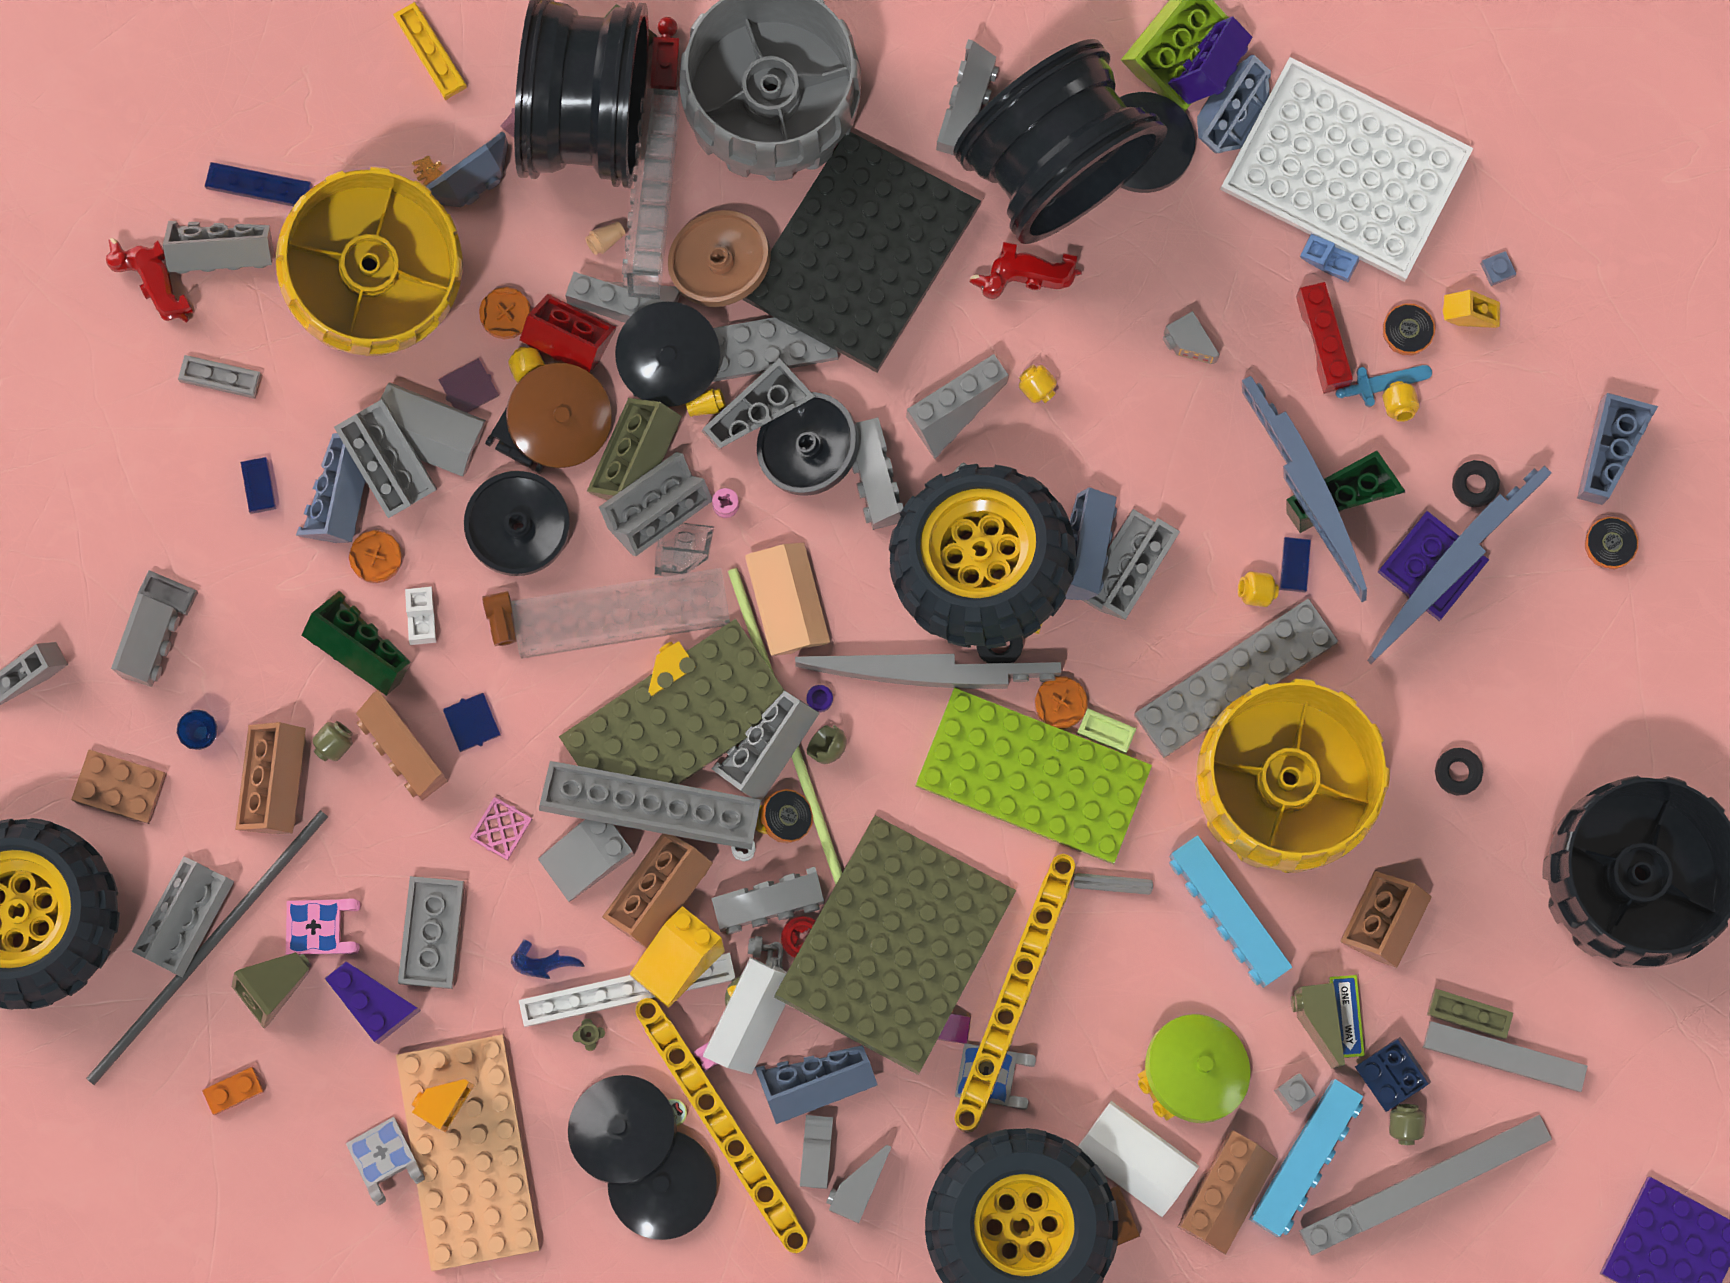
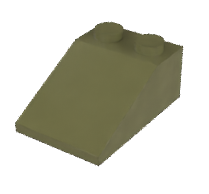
(1319, 1016)

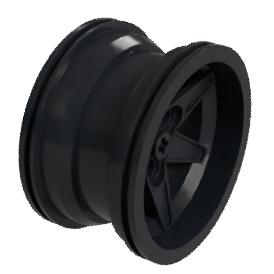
(580, 90)
(1059, 140)

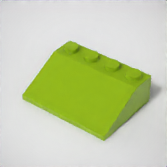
(1171, 41)

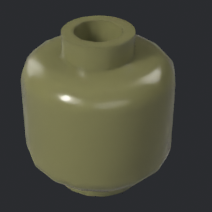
(332, 741)
(1407, 1124)

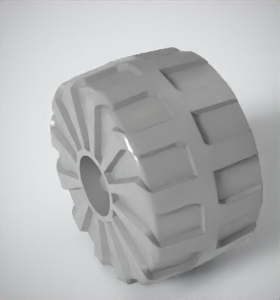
(762, 43)

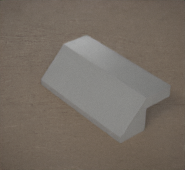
(434, 429)
(385, 458)
(655, 504)
(1132, 563)
(183, 916)

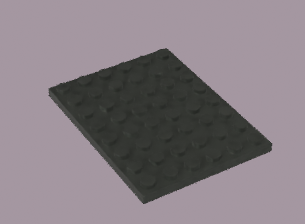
(863, 250)

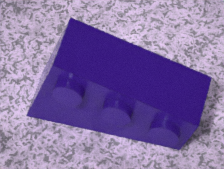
(1214, 63)
(370, 1002)

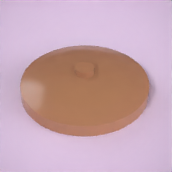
(719, 258)

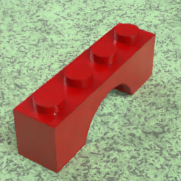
(1330, 353)

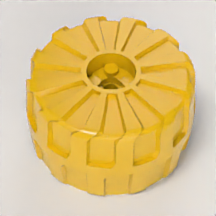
(375, 218)
(1326, 748)

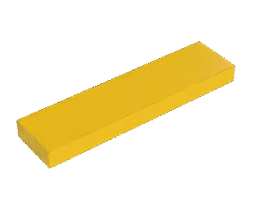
(430, 51)

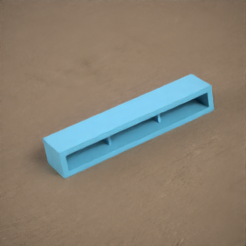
(1230, 912)
(1306, 1159)

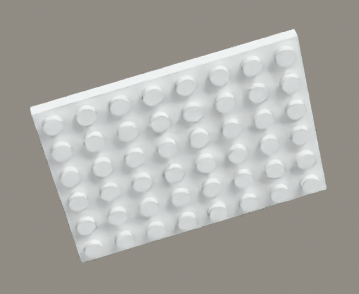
(1347, 169)

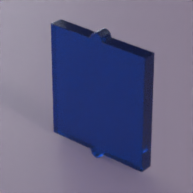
(471, 722)

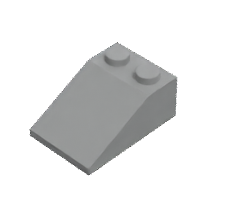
(585, 857)

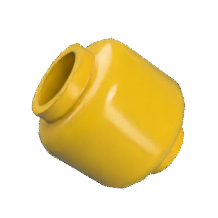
(524, 361)
(1037, 384)
(1400, 401)
(1258, 589)

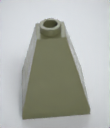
(270, 984)

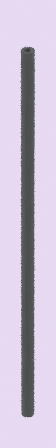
(207, 947)

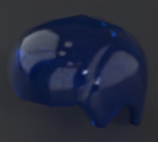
(197, 729)

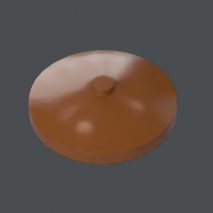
(558, 415)

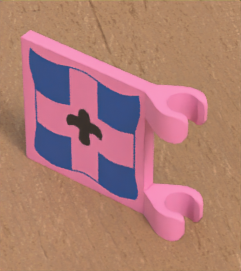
(315, 927)

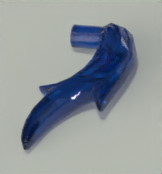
(540, 967)

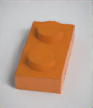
(233, 1091)

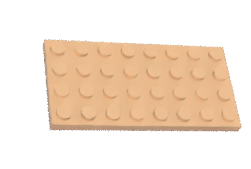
(476, 1172)

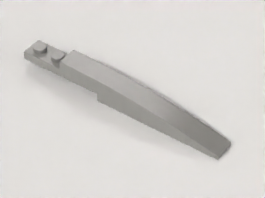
(929, 670)
(1425, 1185)

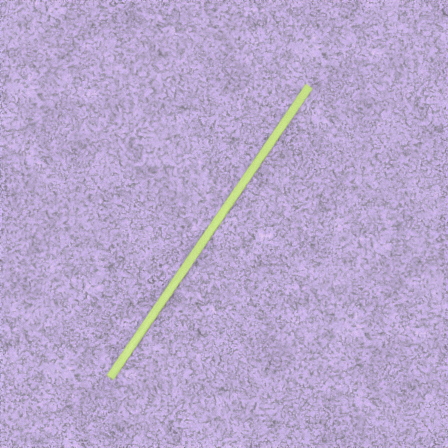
(797, 756)

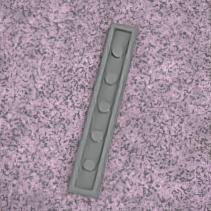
(1505, 1056)

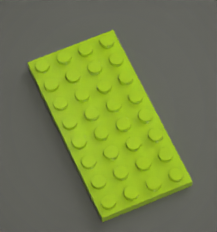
(1033, 776)

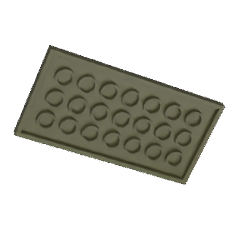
(686, 721)

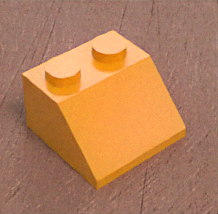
(442, 1103)

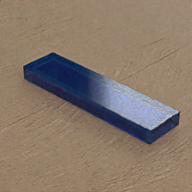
(255, 184)

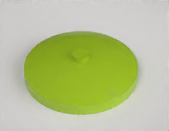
(1197, 1068)

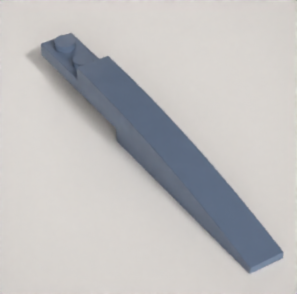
(1307, 484)
(1458, 559)

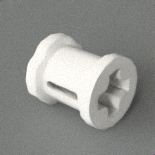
(743, 857)

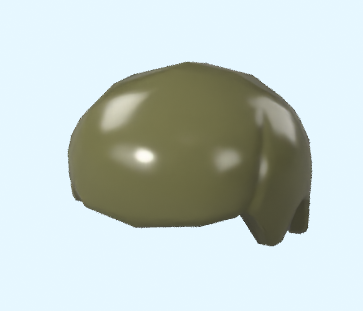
(827, 745)

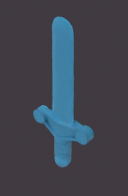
(1367, 386)

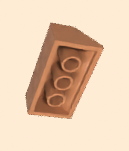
(400, 745)
(270, 778)
(657, 889)
(1228, 1192)

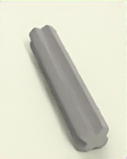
(1113, 883)

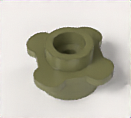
(596, 1034)

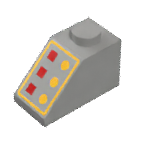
(1190, 340)

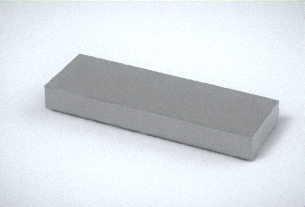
(219, 376)

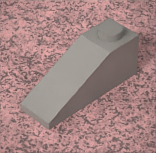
(30, 669)
(856, 1190)

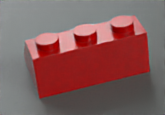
(567, 333)

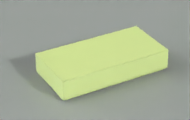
(1106, 731)

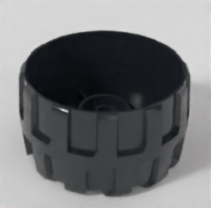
(1686, 859)

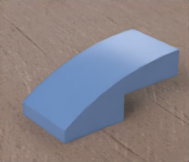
(1328, 258)

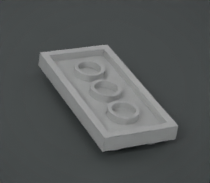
(431, 932)

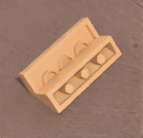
(787, 598)

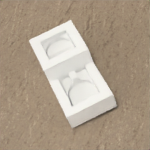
(420, 615)

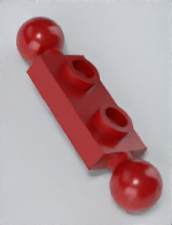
(665, 56)

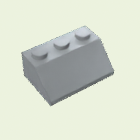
(145, 641)

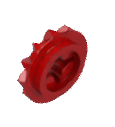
(789, 938)

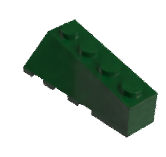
(1352, 486)
(355, 644)

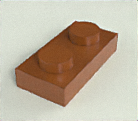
(1126, 1227)

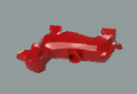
(1026, 269)
(154, 276)

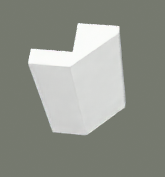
(747, 1018)
(1138, 1159)

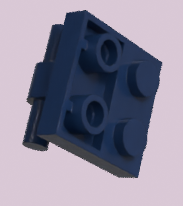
(1393, 1074)

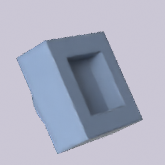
(1498, 268)

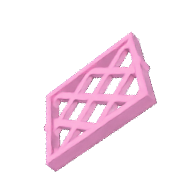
(490, 846)

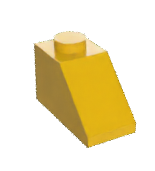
(1471, 310)
(667, 661)

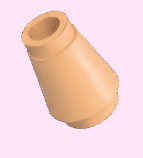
(605, 237)

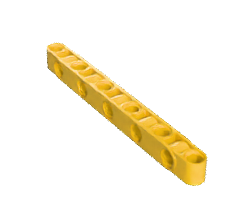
(1015, 992)
(721, 1125)

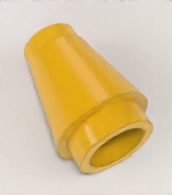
(707, 403)

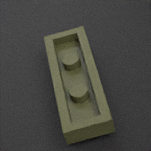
(1470, 1014)

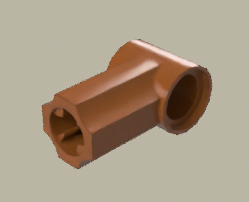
(499, 611)

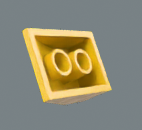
(677, 956)

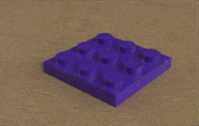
(1419, 554)

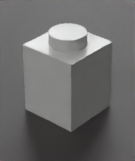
(1294, 1092)

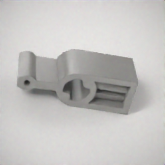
(816, 1152)

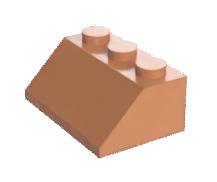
(1386, 918)

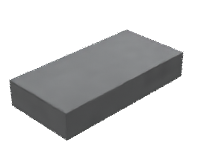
(168, 592)

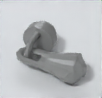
(755, 947)

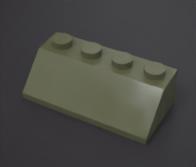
(635, 446)

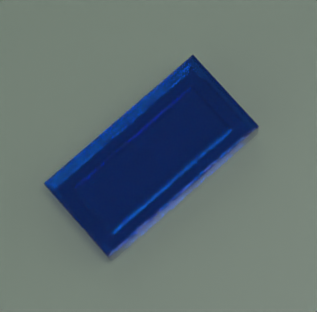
(258, 485)
(1294, 564)

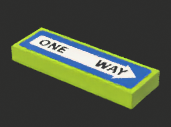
(1349, 1014)

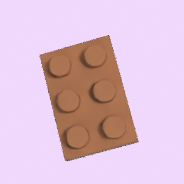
(118, 786)

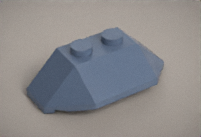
(1232, 114)
(472, 175)

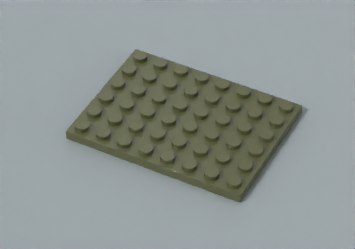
(895, 944)

